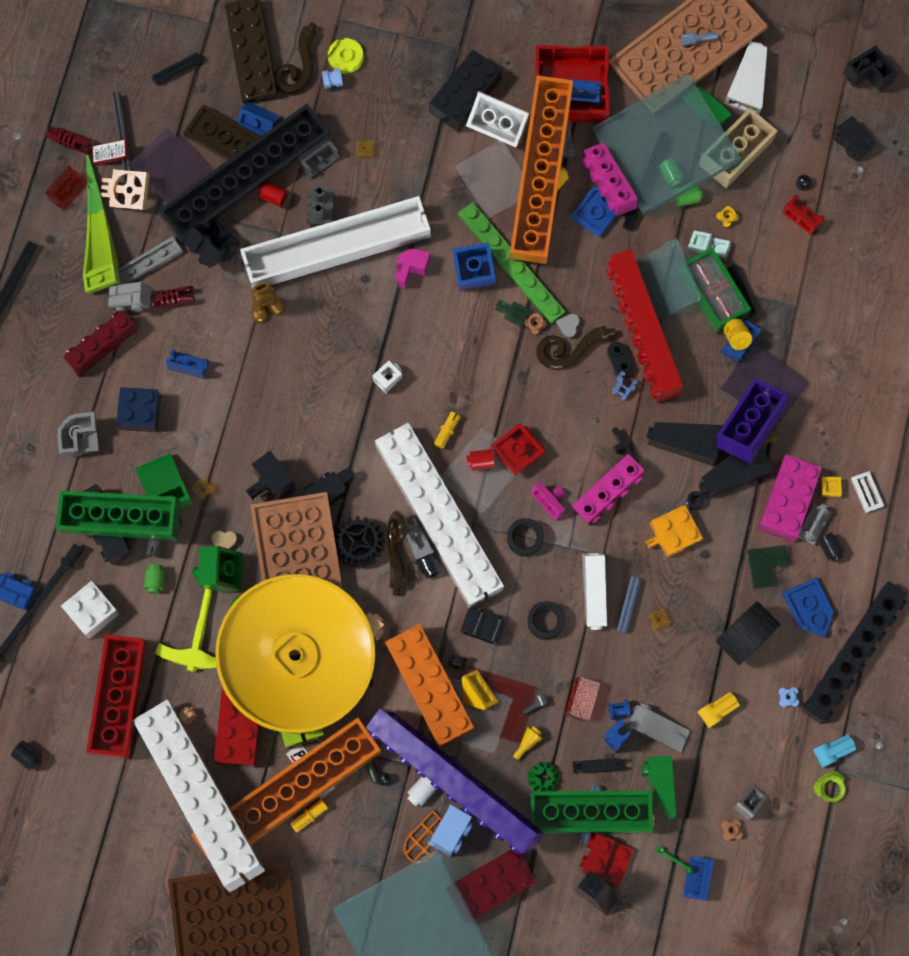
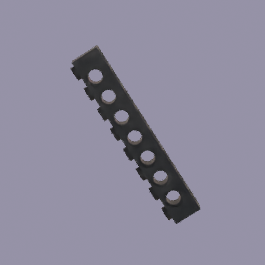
(889, 593)

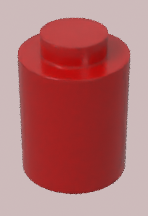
(273, 194)
(480, 459)

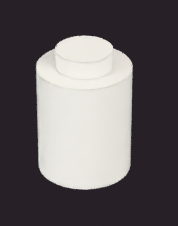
(421, 791)

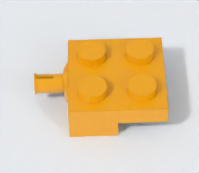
(674, 531)

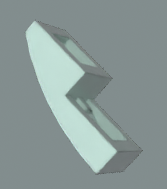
(703, 241)

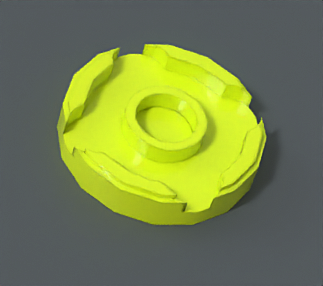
(346, 55)

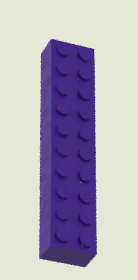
(455, 781)

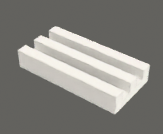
(867, 509)

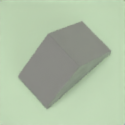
(750, 802)

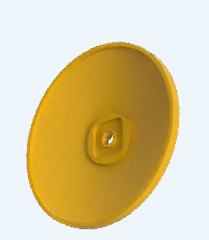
(304, 617)

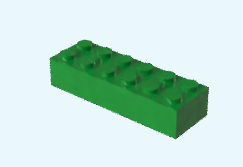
(118, 515)
(592, 812)

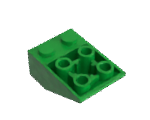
(163, 479)

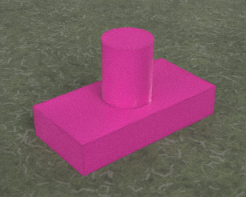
(549, 500)

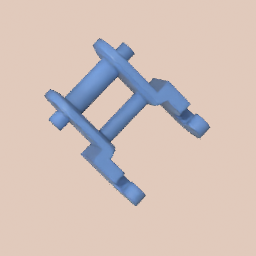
(619, 383)

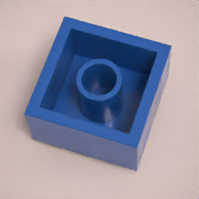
(474, 266)

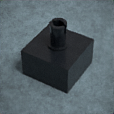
(271, 478)

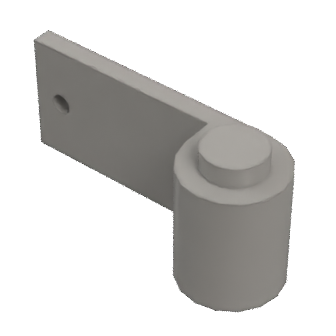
(648, 723)

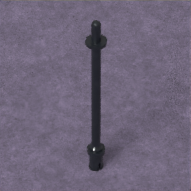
(66, 563)

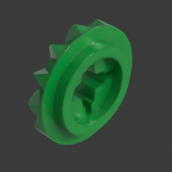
(538, 769)

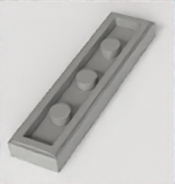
(149, 261)

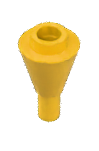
(530, 739)

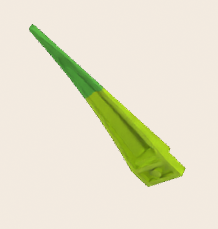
(100, 254)

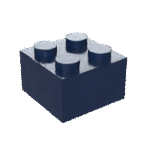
(138, 409)

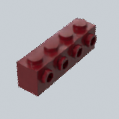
(100, 343)

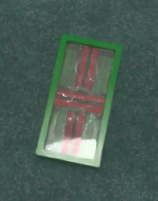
(719, 293)

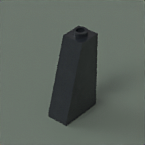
(686, 439)
(734, 473)
(596, 892)

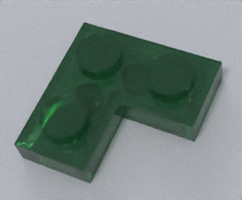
(761, 562)

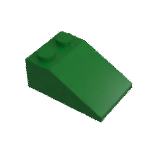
(659, 778)

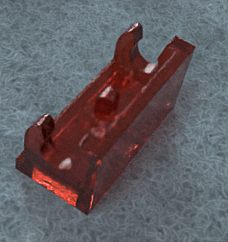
(65, 188)
(582, 699)

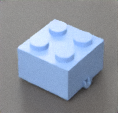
(450, 831)

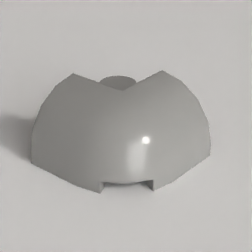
(79, 435)

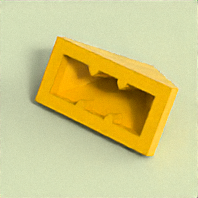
(476, 691)

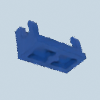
(585, 90)
(737, 355)
(187, 364)
(614, 737)
(698, 881)

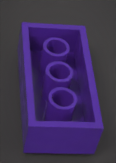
(752, 420)

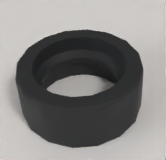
(526, 522)
(549, 606)

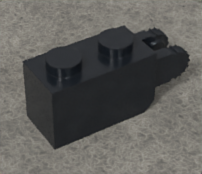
(331, 483)

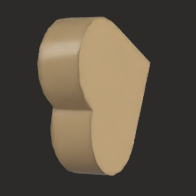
(223, 539)

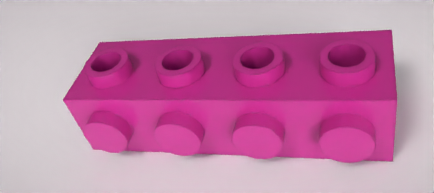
(609, 179)
(608, 489)

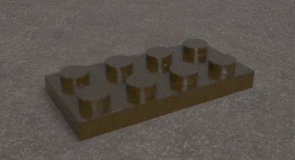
(218, 133)

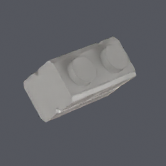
(130, 297)

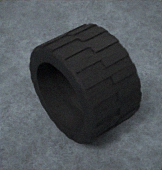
(748, 633)

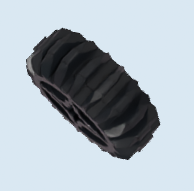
(345, 532)

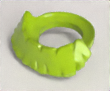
(835, 777)

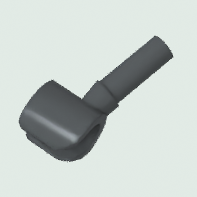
(541, 701)

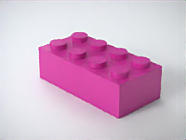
(789, 498)

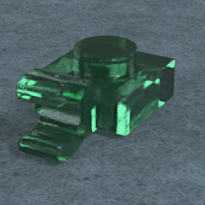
(514, 313)

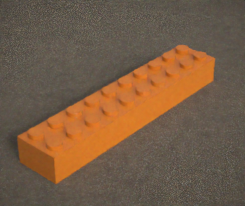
(541, 169)
(304, 781)

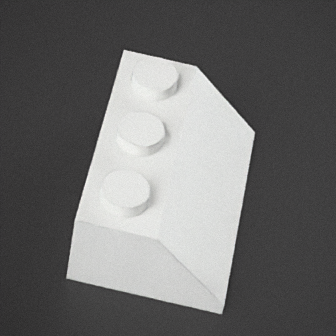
(498, 119)

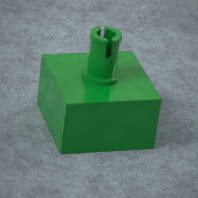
(219, 569)

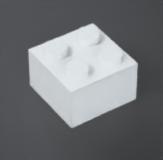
(90, 609)

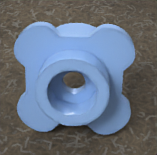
(784, 701)

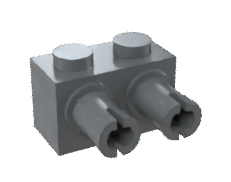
(322, 206)

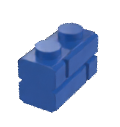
(16, 592)

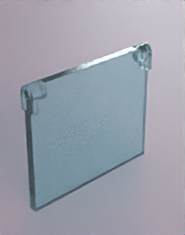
(668, 279)

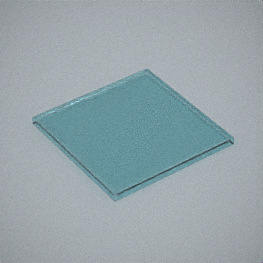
(667, 143)
(412, 915)

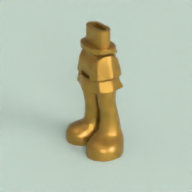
(262, 296)

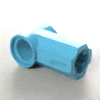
(830, 752)

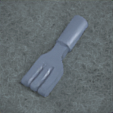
(693, 38)

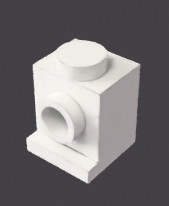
(380, 380)

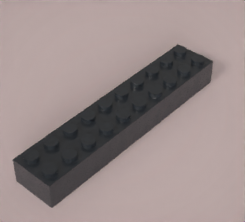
(244, 172)

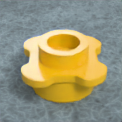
(732, 216)

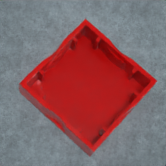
(577, 63)

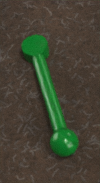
(661, 850)

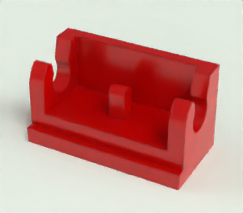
(802, 215)

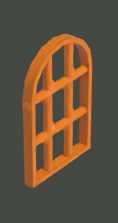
(416, 841)

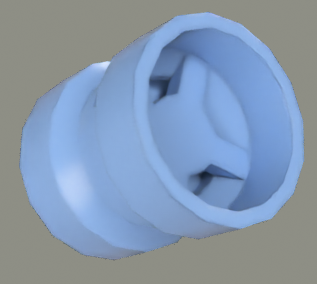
(332, 78)

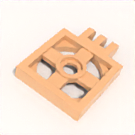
(114, 188)

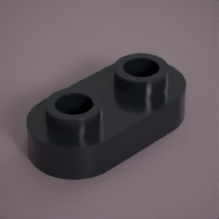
(620, 359)

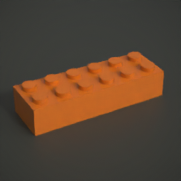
(430, 686)

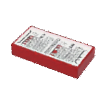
(110, 152)

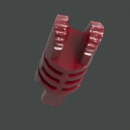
(69, 139)
(172, 297)

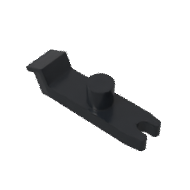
(622, 446)
(595, 765)

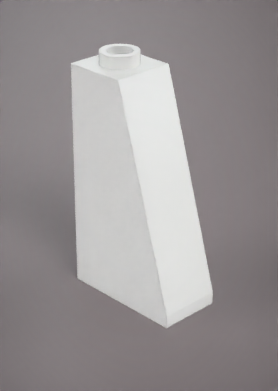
(749, 80)
(594, 590)

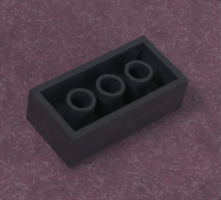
(458, 94)

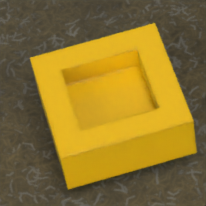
(831, 487)

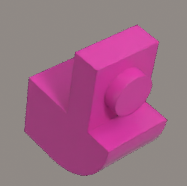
(411, 261)

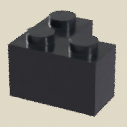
(873, 66)

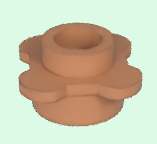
(535, 318)
(735, 825)

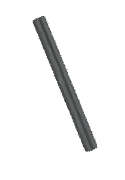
(121, 130)

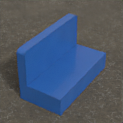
(257, 118)

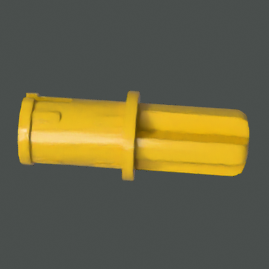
(447, 430)
(309, 815)

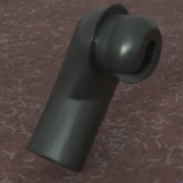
(377, 777)

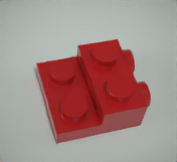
(518, 449)
(606, 859)

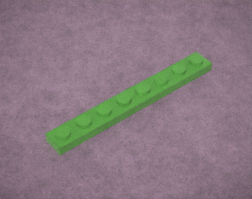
(515, 269)

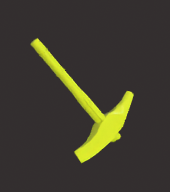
(193, 657)

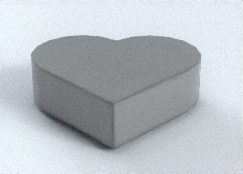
(568, 325)

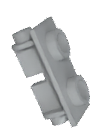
(814, 523)

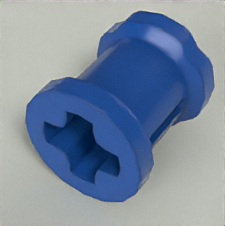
(619, 709)

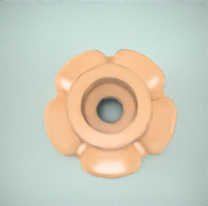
(187, 715)

